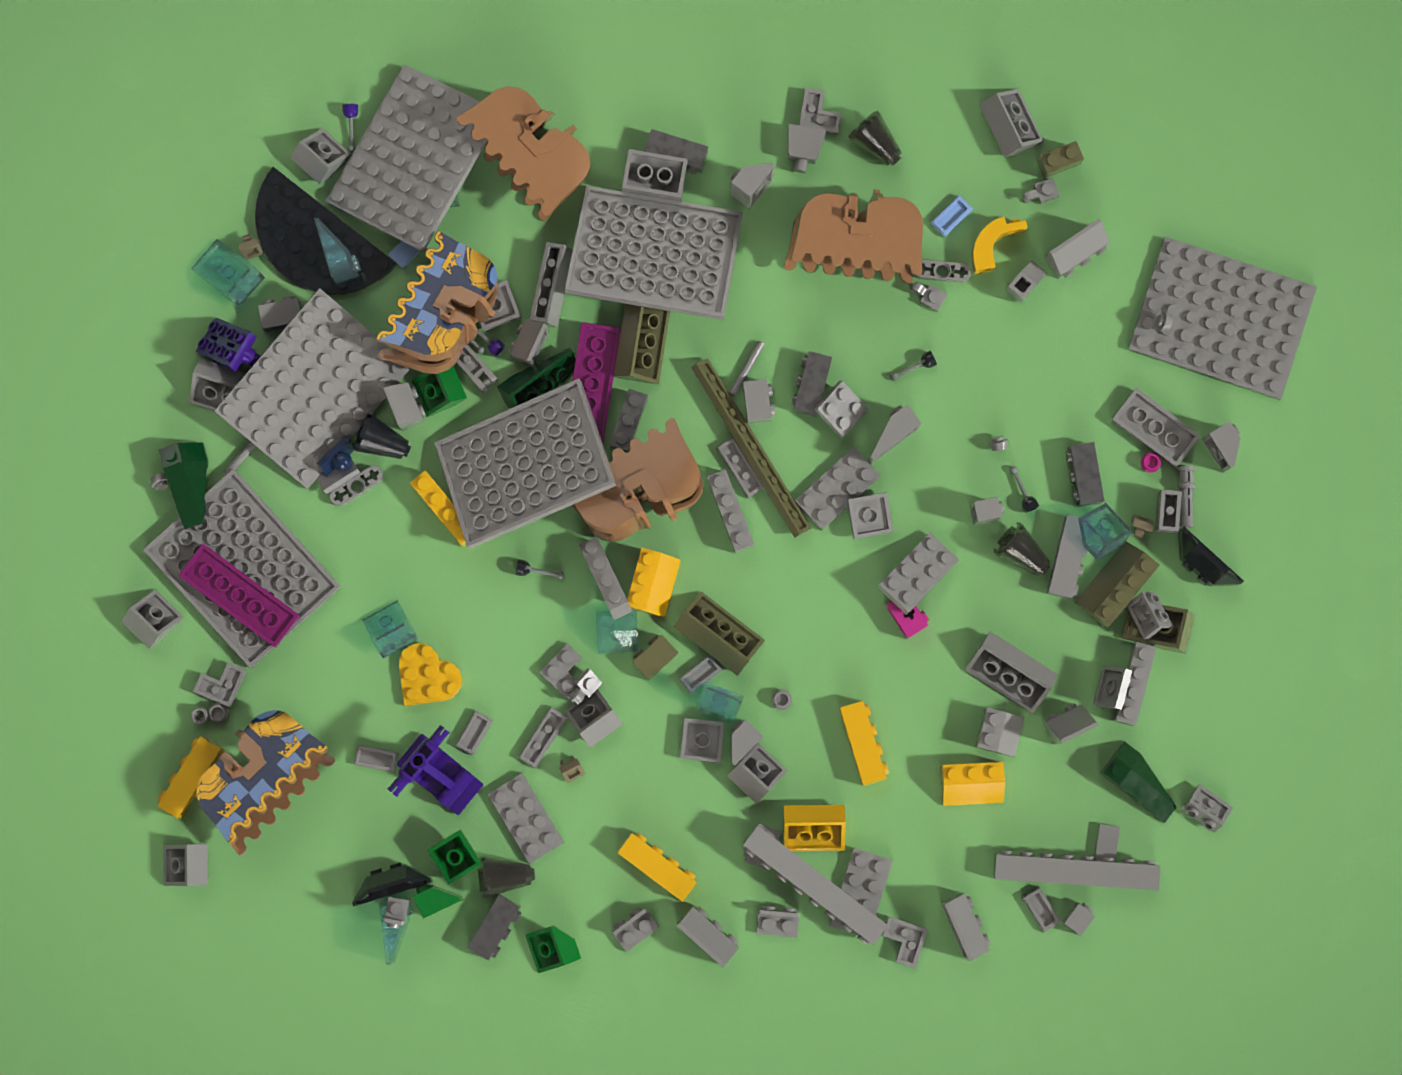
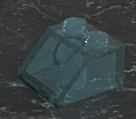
(1103, 531)
(390, 629)
(617, 634)

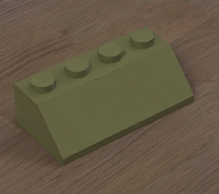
(641, 344)
(1117, 584)
(719, 633)

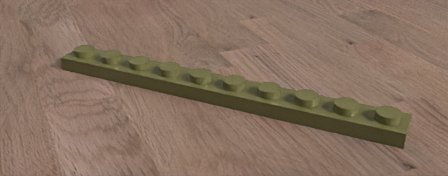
(751, 447)

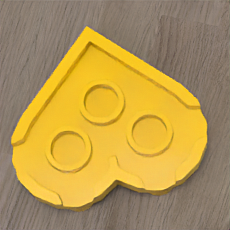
(426, 677)

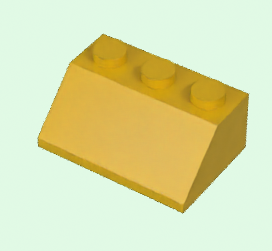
(653, 582)
(972, 783)
(814, 827)

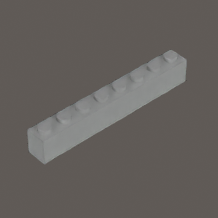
(1077, 872)
(815, 885)

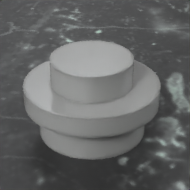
(1164, 321)
(999, 443)
(159, 481)
(781, 699)
(218, 713)

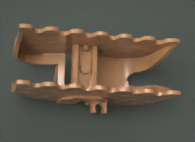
(544, 167)
(881, 239)
(651, 471)

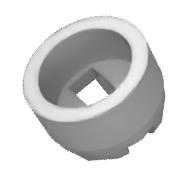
(196, 712)

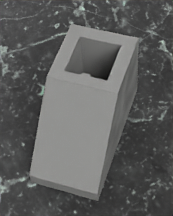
(1025, 281)

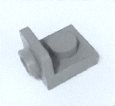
(396, 912)

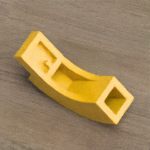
(983, 248)

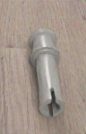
(1186, 484)

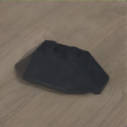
(1204, 562)
(389, 882)

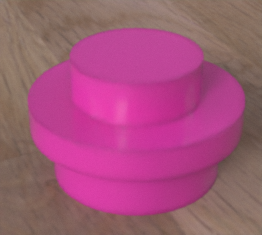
(1150, 462)

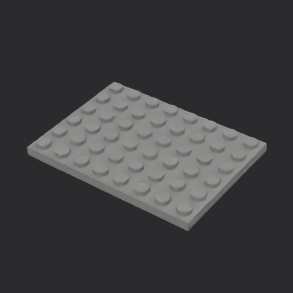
(410, 160)
(654, 252)
(1226, 318)
(311, 387)
(525, 464)
(257, 544)

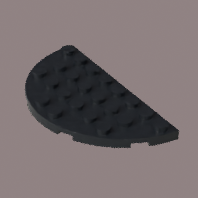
(293, 243)

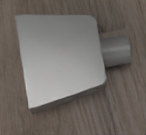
(804, 145)

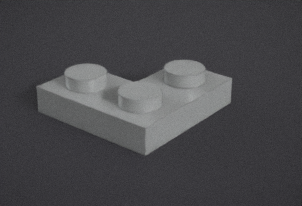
(814, 116)
(557, 670)
(223, 690)
(911, 940)

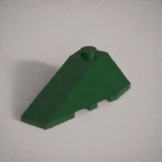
(537, 379)
(186, 474)
(1135, 778)

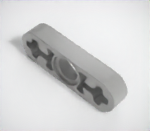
(956, 277)
(366, 473)

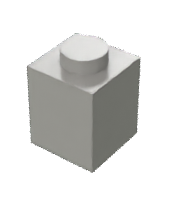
(1079, 918)

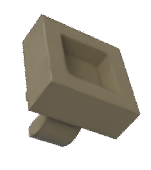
(250, 247)
(1141, 524)
(571, 770)

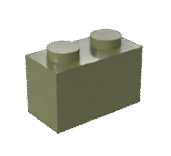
(1060, 159)
(654, 657)

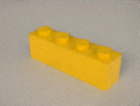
(439, 504)
(862, 742)
(184, 783)
(657, 867)

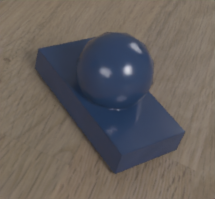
(337, 457)

